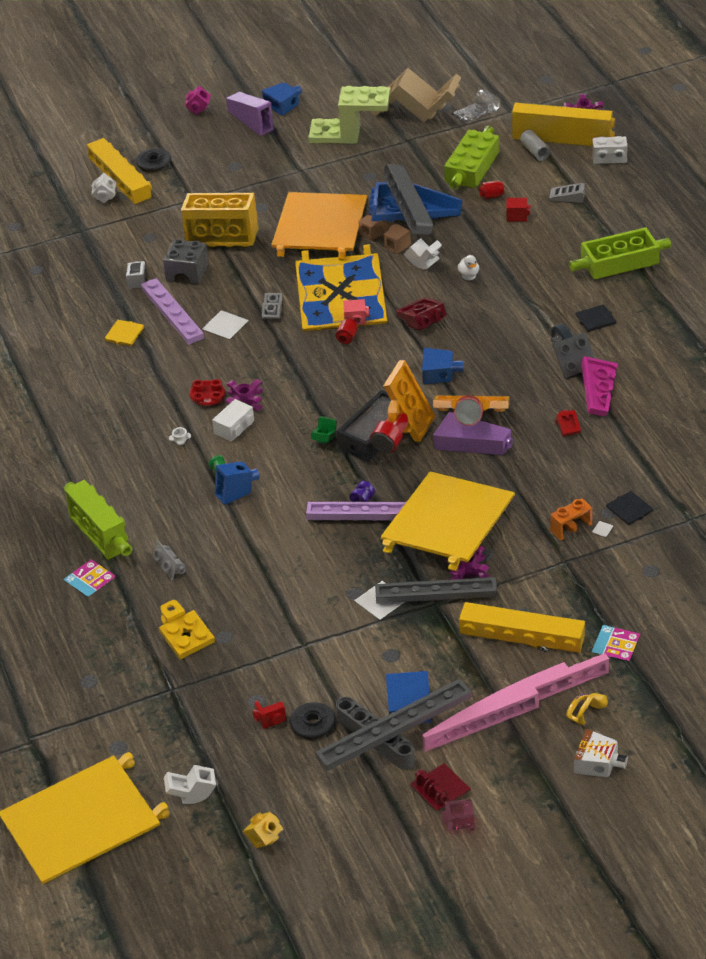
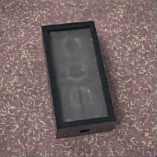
(356, 432)

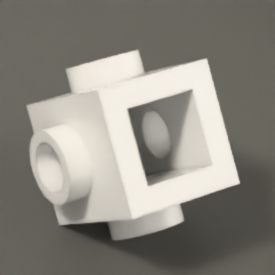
(103, 188)

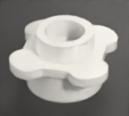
(179, 436)

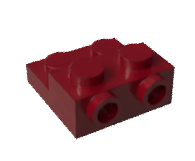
(422, 313)

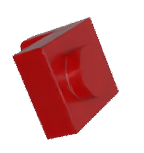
(269, 715)

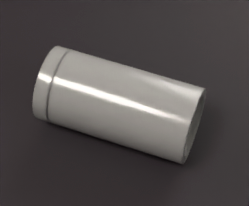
(535, 145)

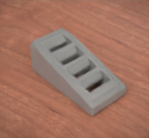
(568, 193)
(135, 274)

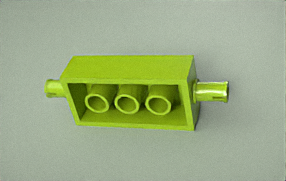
(471, 158)
(619, 253)
(97, 519)

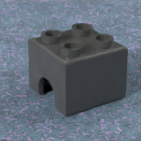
(186, 258)

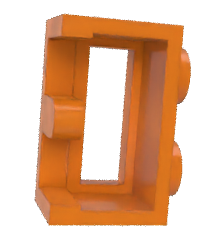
(566, 515)

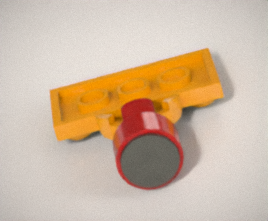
(469, 408)
(406, 412)

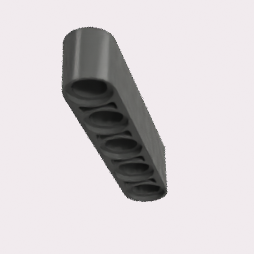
(355, 717)

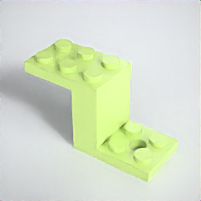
(348, 125)

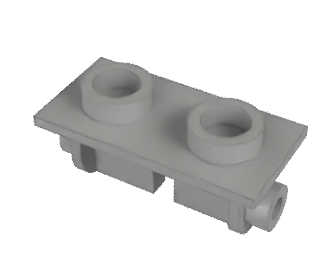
(167, 560)

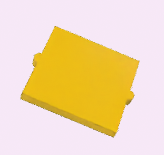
(124, 332)

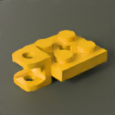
(177, 623)

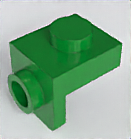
(326, 430)

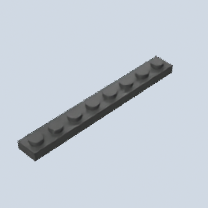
(393, 724)

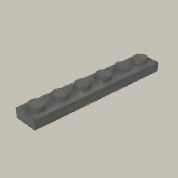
(436, 590)

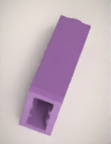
(251, 111)
(478, 438)

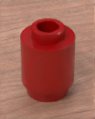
(491, 189)
(346, 331)

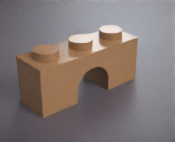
(395, 236)

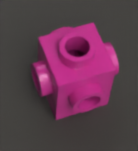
(197, 100)

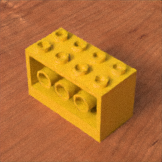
(220, 219)

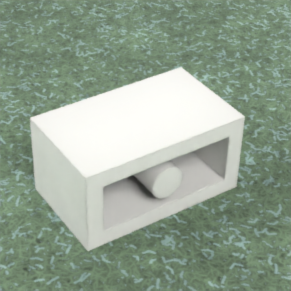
(233, 420)

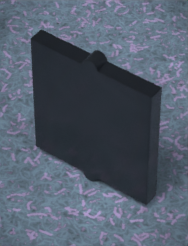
(595, 318)
(629, 507)

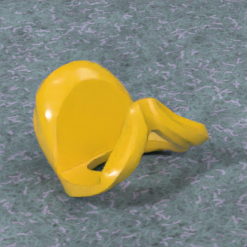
(595, 700)

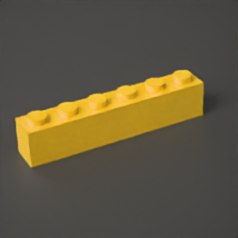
(116, 167)
(522, 627)

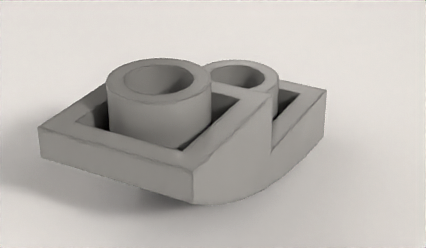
(272, 306)

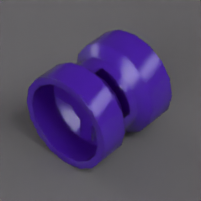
(363, 492)

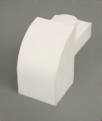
(422, 255)
(193, 787)

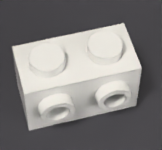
(609, 150)

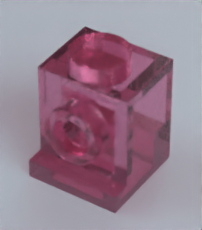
(458, 815)

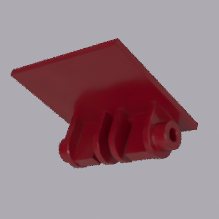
(439, 786)

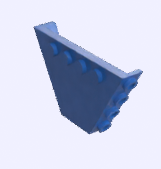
(385, 208)

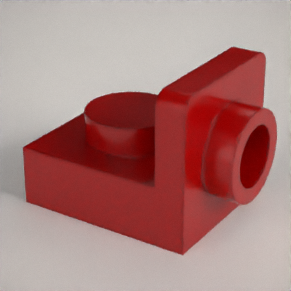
(568, 422)

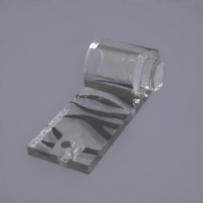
(484, 104)

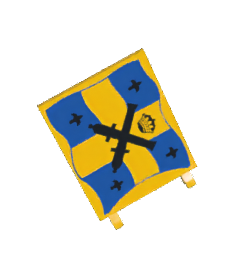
(330, 281)

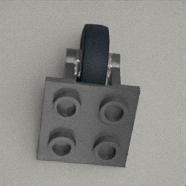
(570, 349)

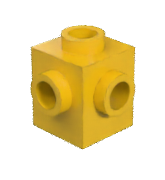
(263, 829)

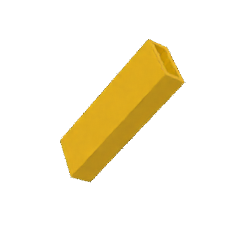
(562, 124)

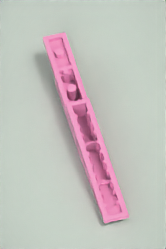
(514, 700)

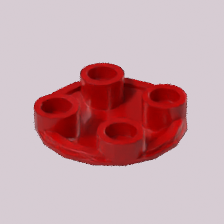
(207, 392)

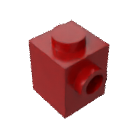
(517, 209)

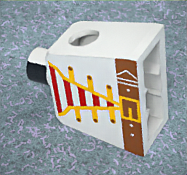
(598, 755)

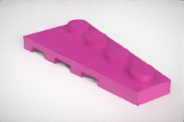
(598, 384)

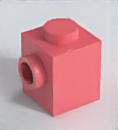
(356, 310)

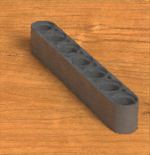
(408, 199)

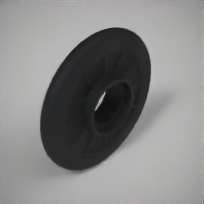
(161, 157)
(324, 724)

